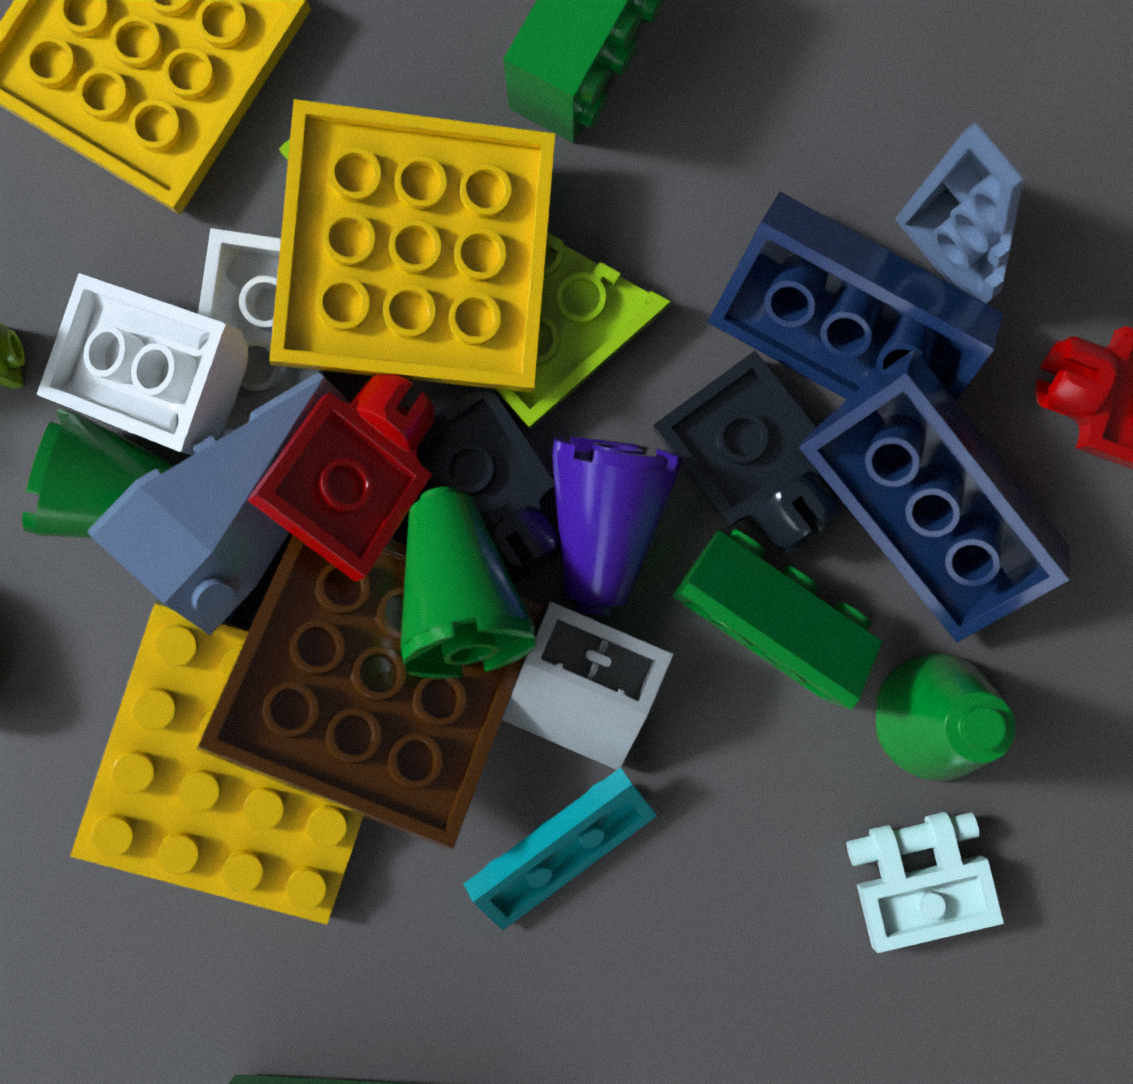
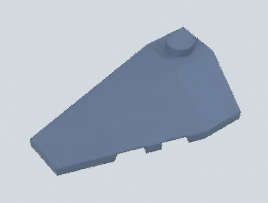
(967, 215)
(193, 529)

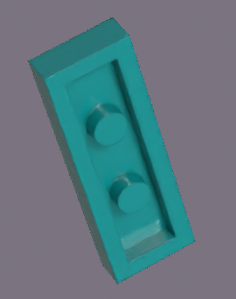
(559, 849)

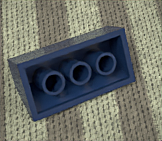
(848, 306)
(938, 499)

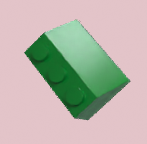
(781, 618)

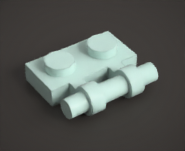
(930, 901)

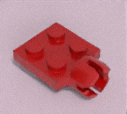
(1094, 390)
(350, 473)

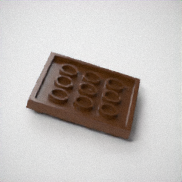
(337, 716)

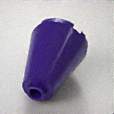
(607, 516)

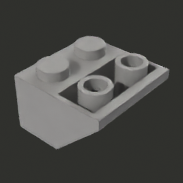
(586, 686)

